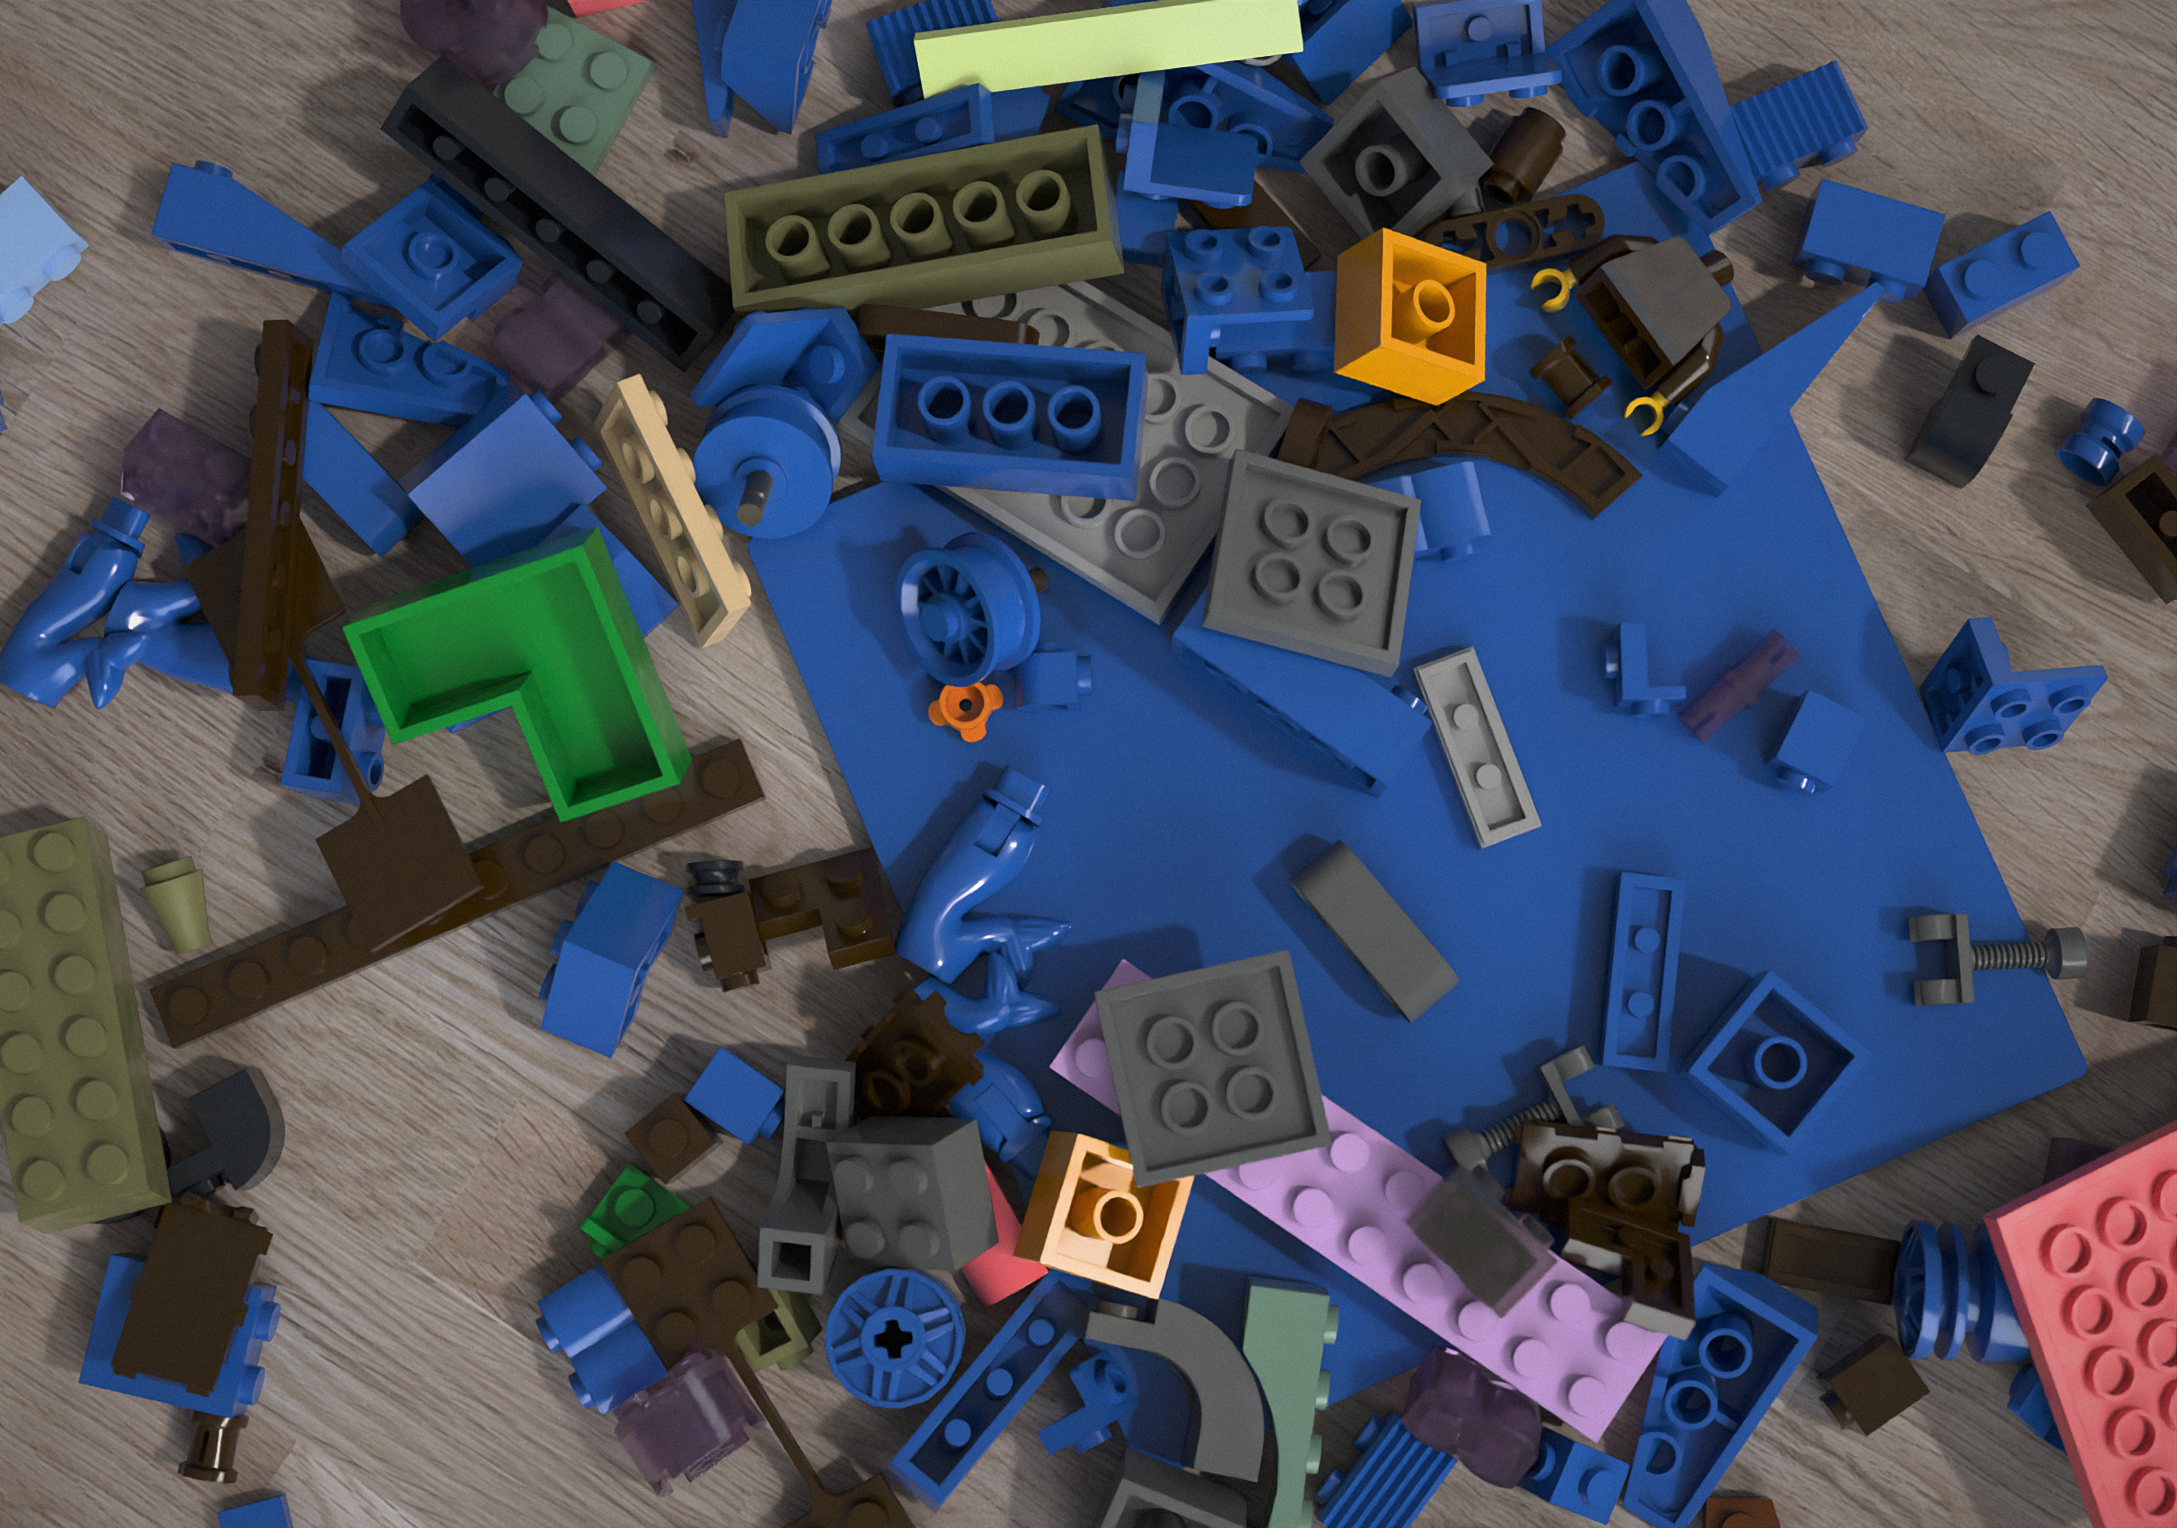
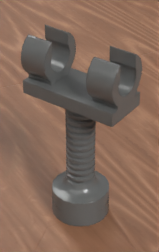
(2061, 953)
(1475, 1148)

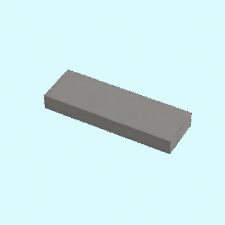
(1476, 748)

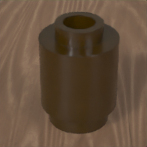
(1523, 156)

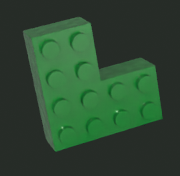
(537, 636)

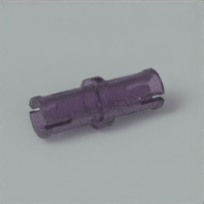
(1738, 686)

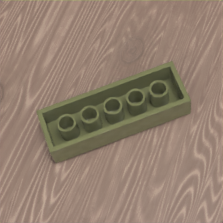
(929, 228)
(72, 1036)

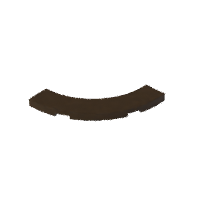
(1480, 429)

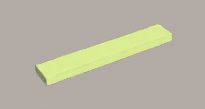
(1105, 43)

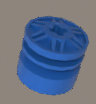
(1954, 1292)
(920, 1305)

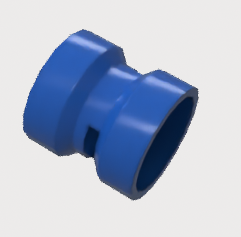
(2100, 442)

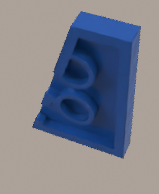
(393, 373)

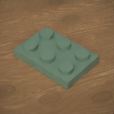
(577, 88)

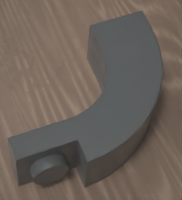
(804, 1221)
(1221, 1392)

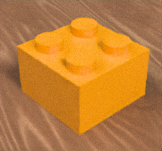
(1410, 317)
(1096, 1221)

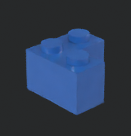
(607, 957)

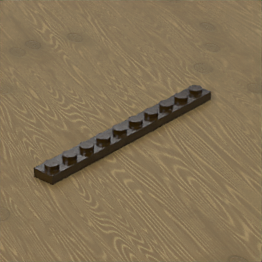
(510, 870)

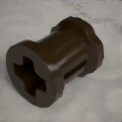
(1570, 377)
(212, 1447)

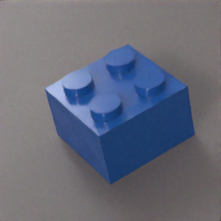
(1774, 1063)

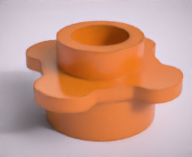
(972, 722)

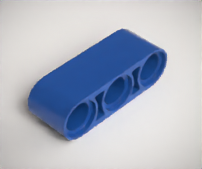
(356, 483)

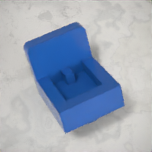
(1626, 662)
(1106, 1399)
(1575, 1476)

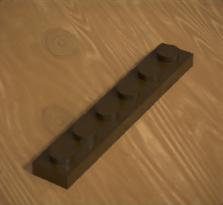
(273, 516)

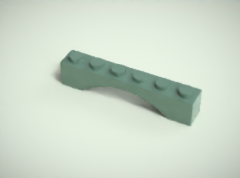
(1284, 1344)

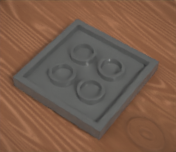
(1312, 563)
(1213, 1068)

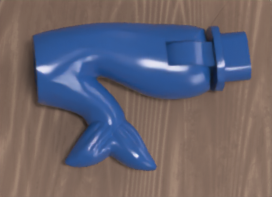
(82, 591)
(176, 648)
(969, 868)
(1004, 1099)

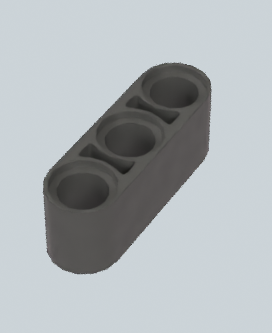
(1375, 931)

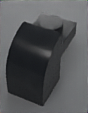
(1971, 414)
(243, 1132)

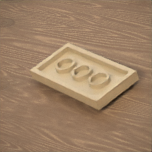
(675, 521)

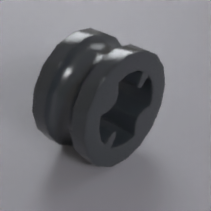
(715, 878)

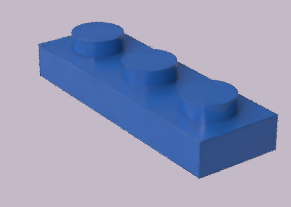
(911, 131)
(1642, 972)

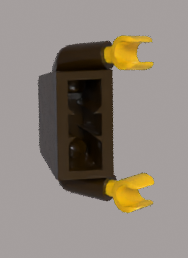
(1654, 308)

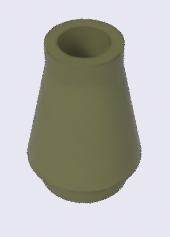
(179, 902)

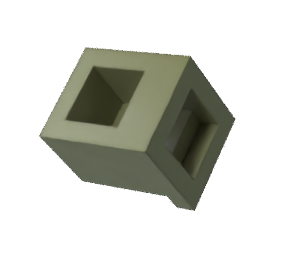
(784, 1341)

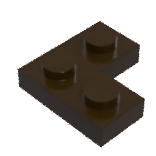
(832, 893)
(1646, 1256)

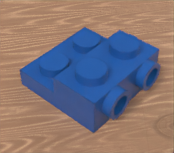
(433, 260)

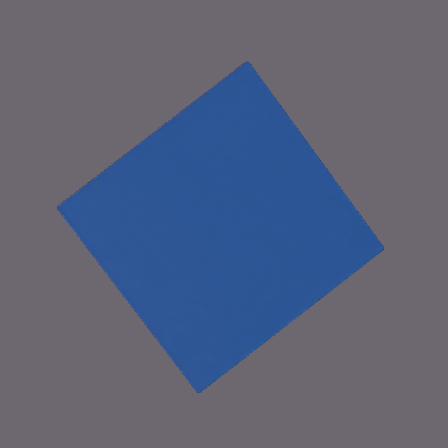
(1193, 813)

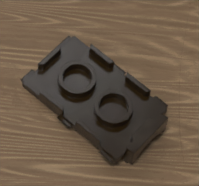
(913, 1061)
(1611, 1168)
(191, 1294)

